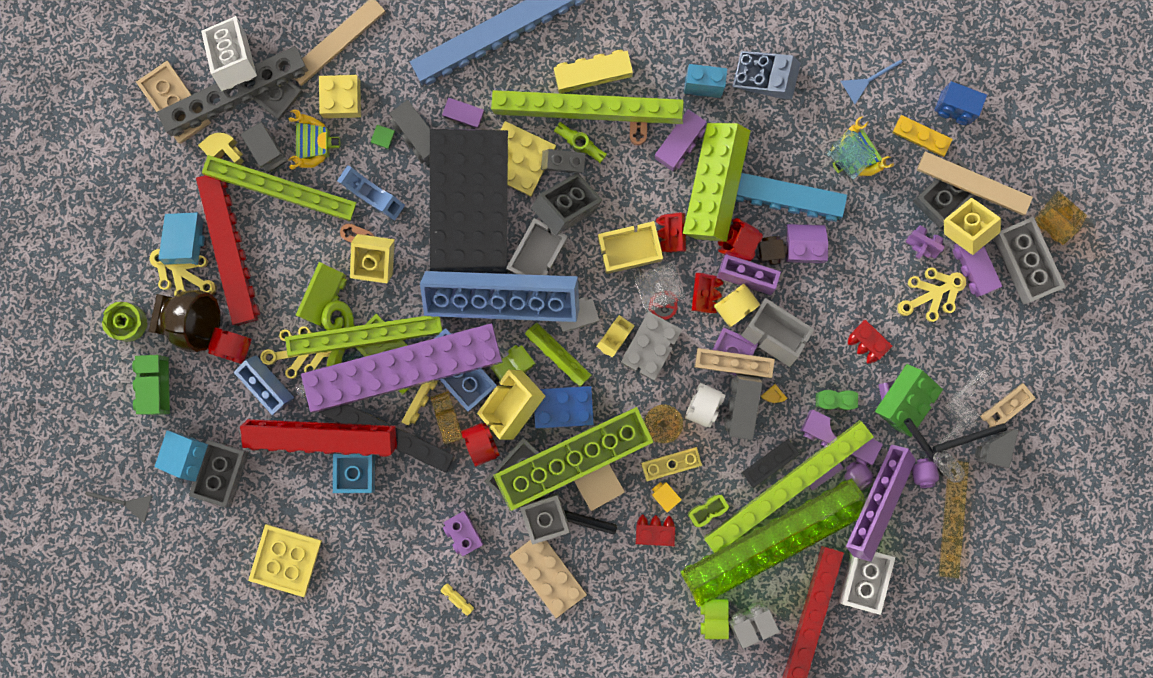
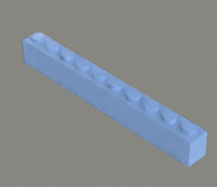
(486, 37)

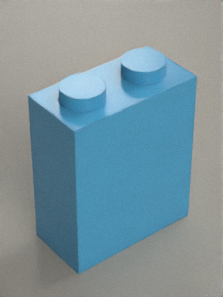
(705, 81)
(181, 455)

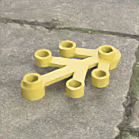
(180, 271)
(935, 293)
(300, 359)

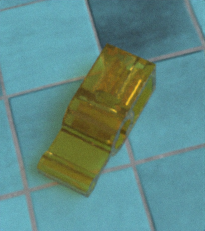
(446, 418)

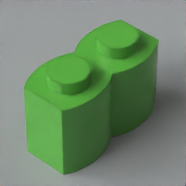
(841, 400)

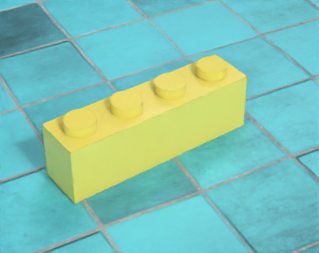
(593, 71)

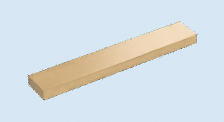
(340, 38)
(974, 183)

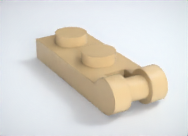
(1009, 406)

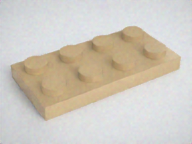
(165, 88)
(548, 576)

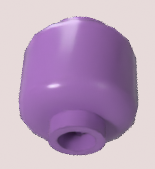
(925, 473)
(860, 474)

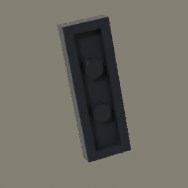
(770, 463)

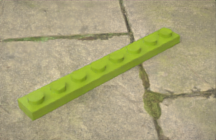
(278, 188)
(362, 335)

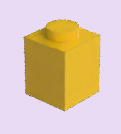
(665, 496)

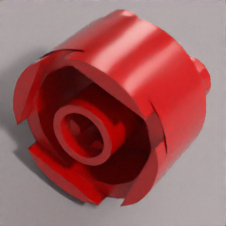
(741, 240)
(229, 345)
(479, 444)

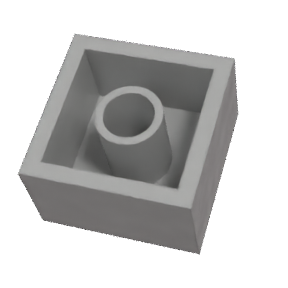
(545, 518)

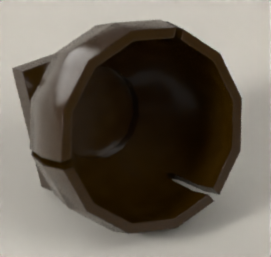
(184, 317)

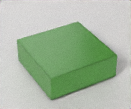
(382, 136)

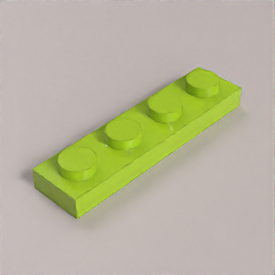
(558, 354)

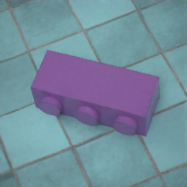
(681, 141)
(978, 270)
(748, 273)

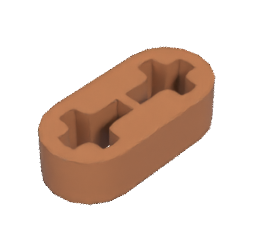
(643, 132)
(357, 230)

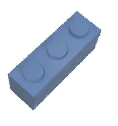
(263, 384)

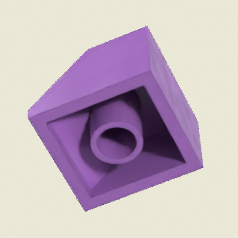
(807, 243)

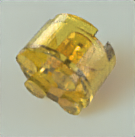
(668, 414)

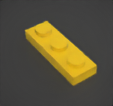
(922, 136)

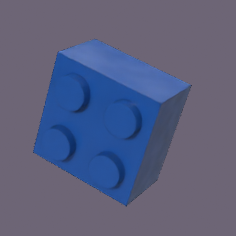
(960, 103)

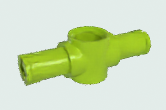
(571, 137)

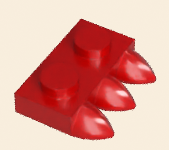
(672, 232)
(705, 293)
(870, 341)
(655, 533)

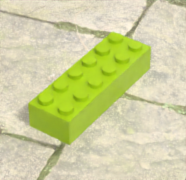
(716, 181)

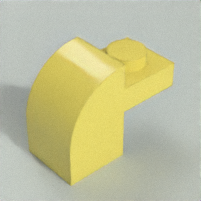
(219, 144)
(615, 336)

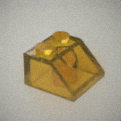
(1060, 218)

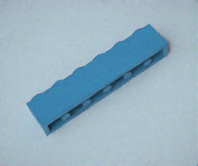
(791, 197)

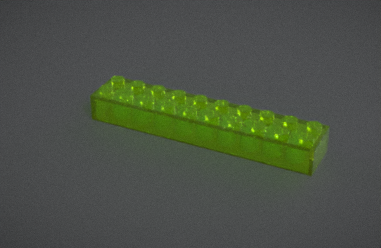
(774, 542)

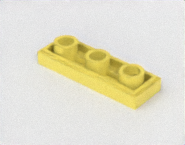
(420, 400)
(683, 461)

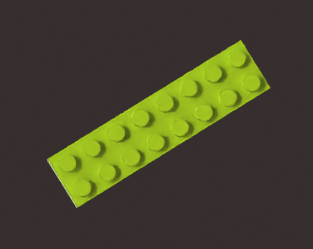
(573, 458)

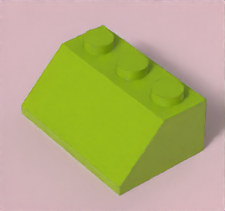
(321, 290)

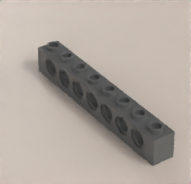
(205, 97)

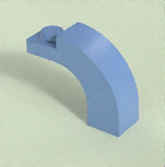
(370, 193)

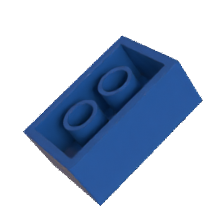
(565, 408)

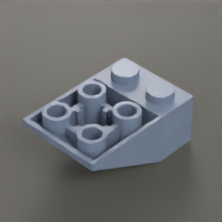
(767, 74)

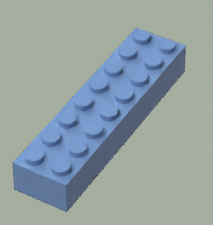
(500, 296)

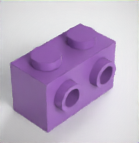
(463, 533)

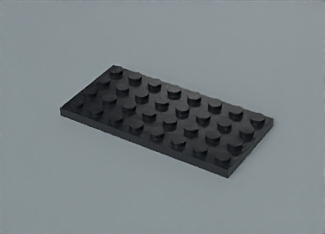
(468, 200)

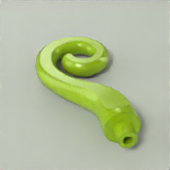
(336, 356)

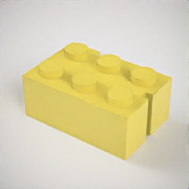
(630, 249)
(511, 404)

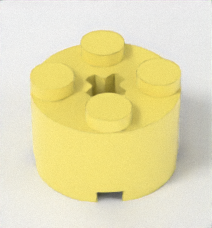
(737, 305)

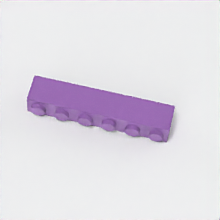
(880, 503)

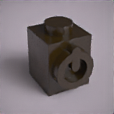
(772, 250)

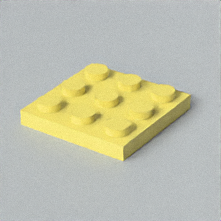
(524, 158)
(285, 560)

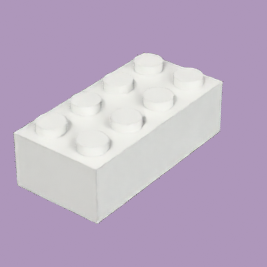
(228, 53)

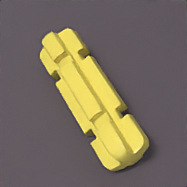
(457, 599)

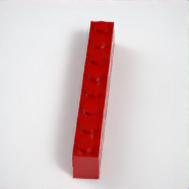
(227, 250)
(318, 437)
(813, 613)

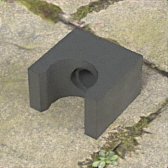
(264, 147)

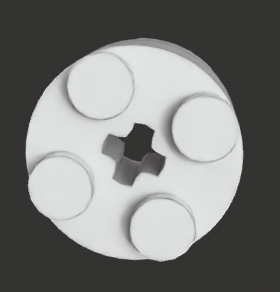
(705, 405)

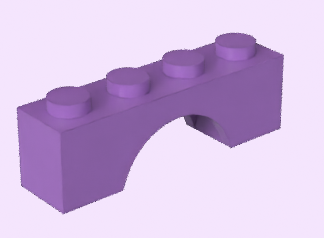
(818, 426)

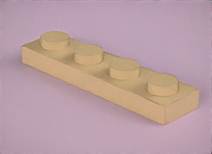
(734, 363)

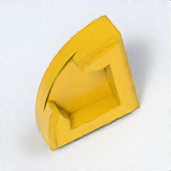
(773, 395)

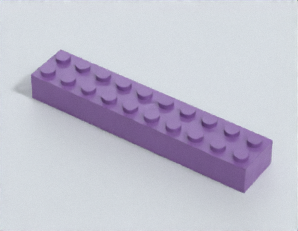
(401, 368)

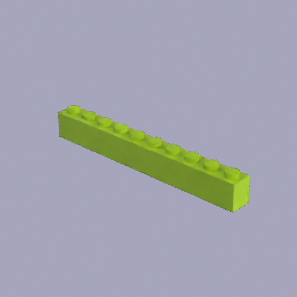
(588, 107)
(788, 486)

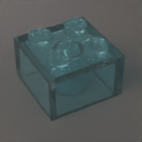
(851, 153)

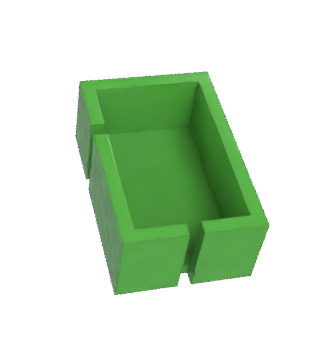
(151, 385)
(908, 398)

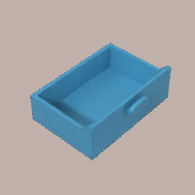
(181, 238)

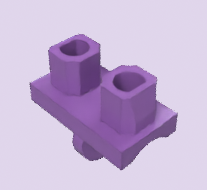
(925, 245)

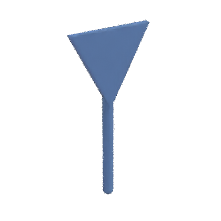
(856, 87)

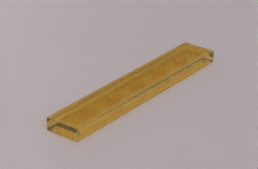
(953, 525)

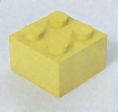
(339, 96)
(972, 226)
(372, 258)

